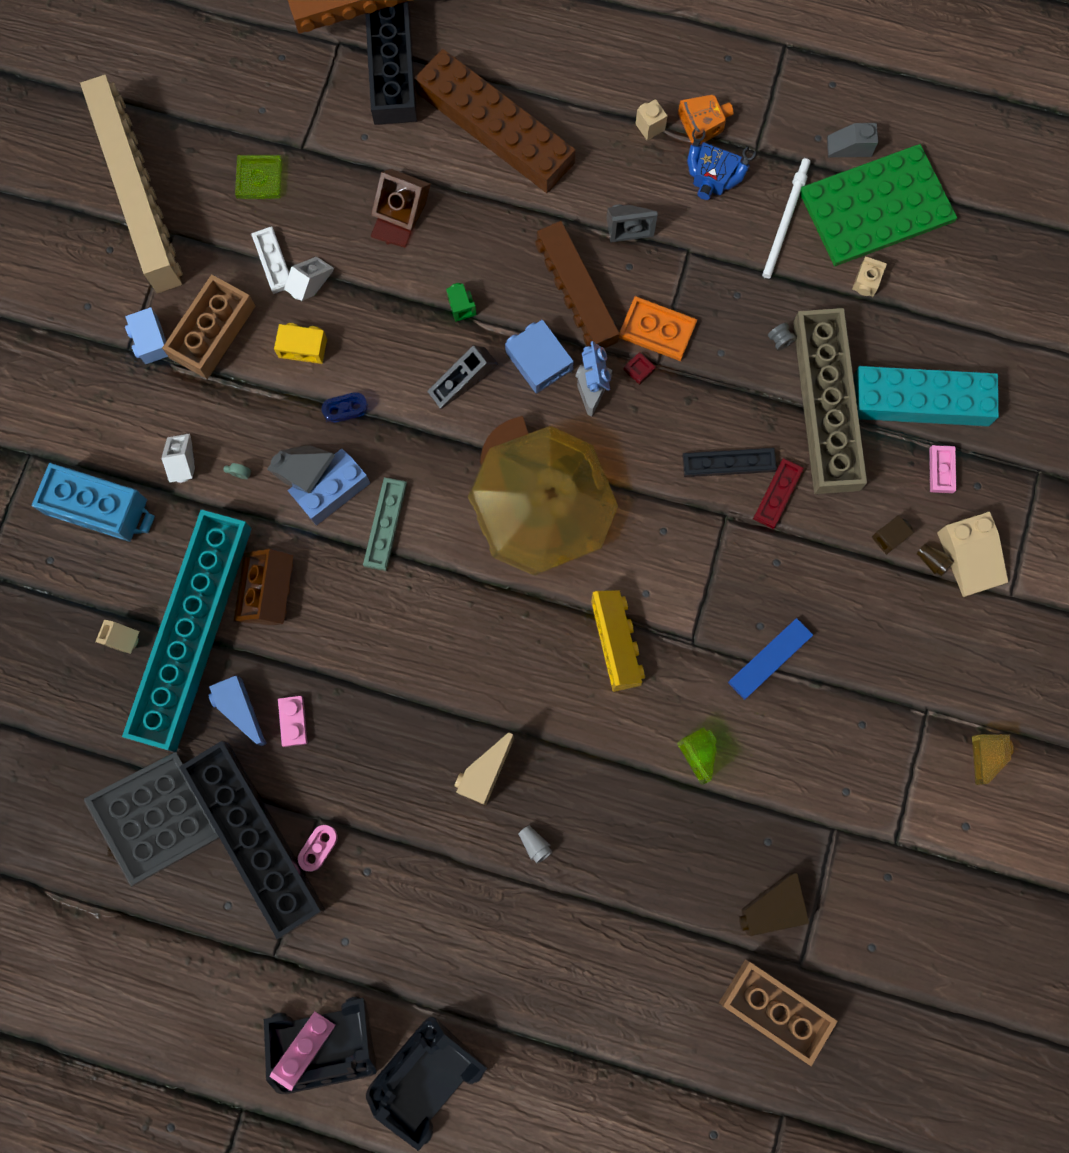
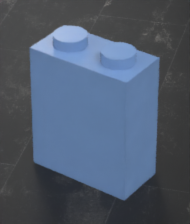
(538, 356)

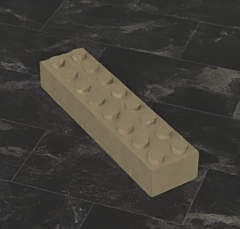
(829, 401)

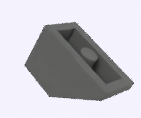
(853, 141)

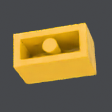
(300, 343)

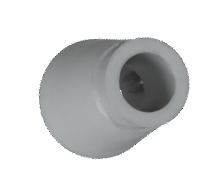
(535, 845)

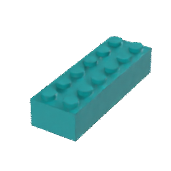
(926, 396)

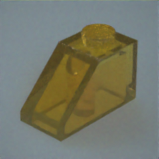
(990, 756)

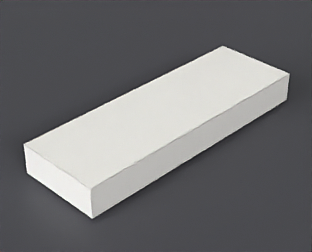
(271, 258)

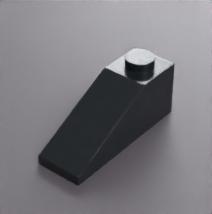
(463, 375)

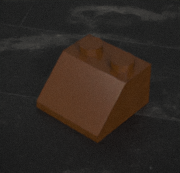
(400, 198)

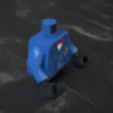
(715, 168)

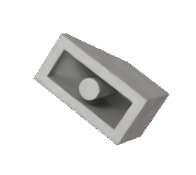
(590, 399)

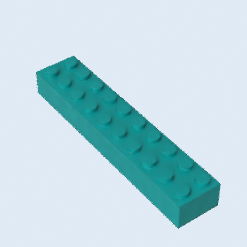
(187, 631)

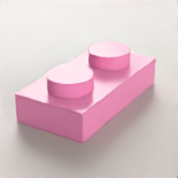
(942, 469)
(292, 721)

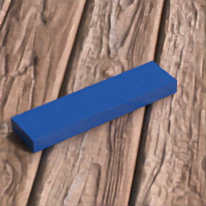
(770, 658)

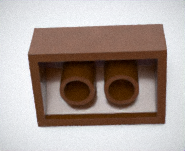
(264, 587)

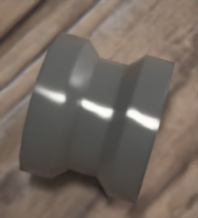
(782, 336)

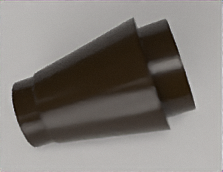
(936, 560)

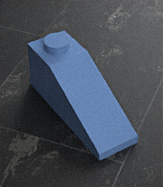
(233, 701)

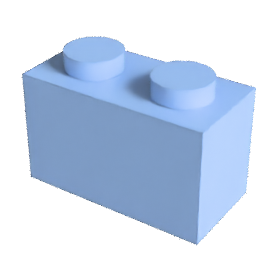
(147, 335)

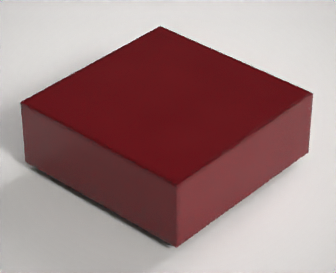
(639, 368)

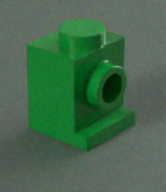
(460, 302)

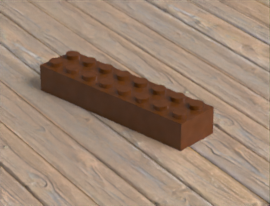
(495, 120)

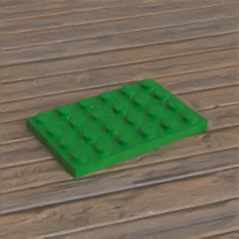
(877, 205)

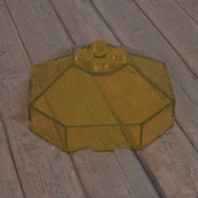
(518, 516)

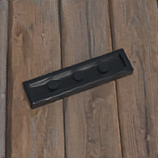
(729, 462)

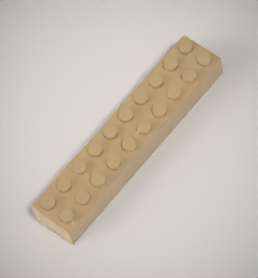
(132, 184)

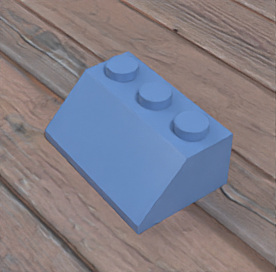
(334, 488)

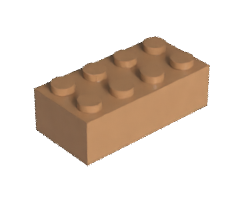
(209, 326)
(778, 1012)

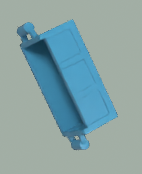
(92, 503)

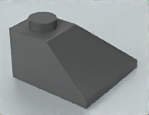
(630, 222)
(300, 466)

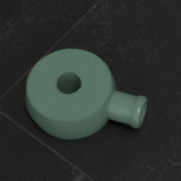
(238, 470)

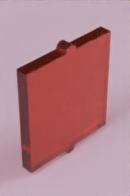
(390, 233)

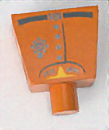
(704, 114)

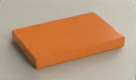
(657, 328)

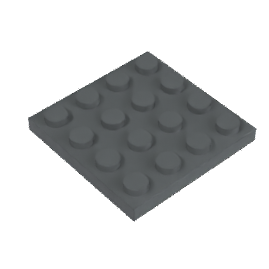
(151, 819)

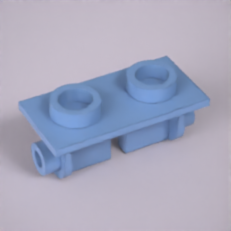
(594, 358)

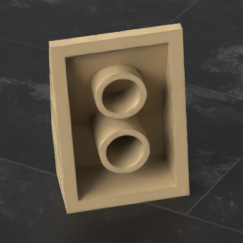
(975, 553)
(483, 773)

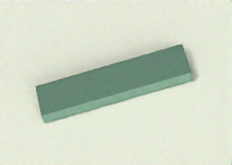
(385, 524)

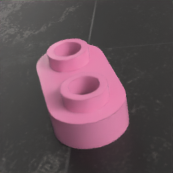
(317, 847)

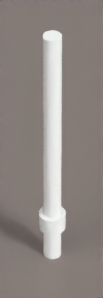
(798, 181)

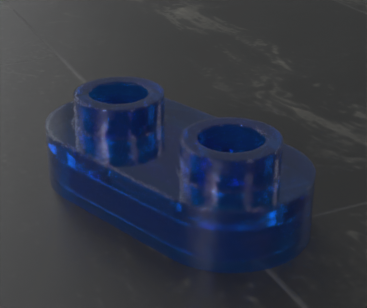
(344, 405)

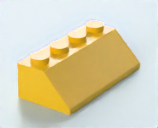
(616, 640)

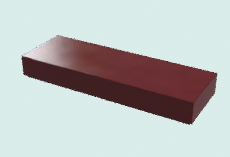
(778, 493)

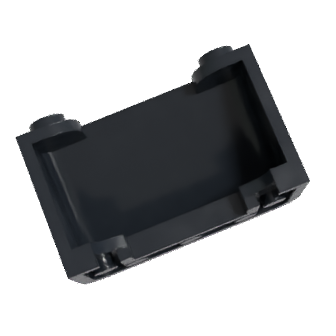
(342, 1058)
(421, 1081)

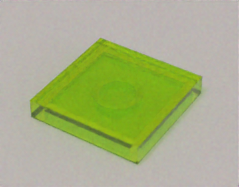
(258, 177)

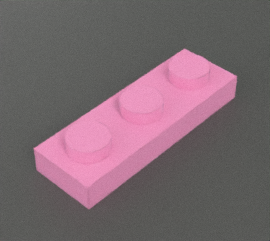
(302, 1051)

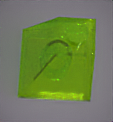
(700, 753)

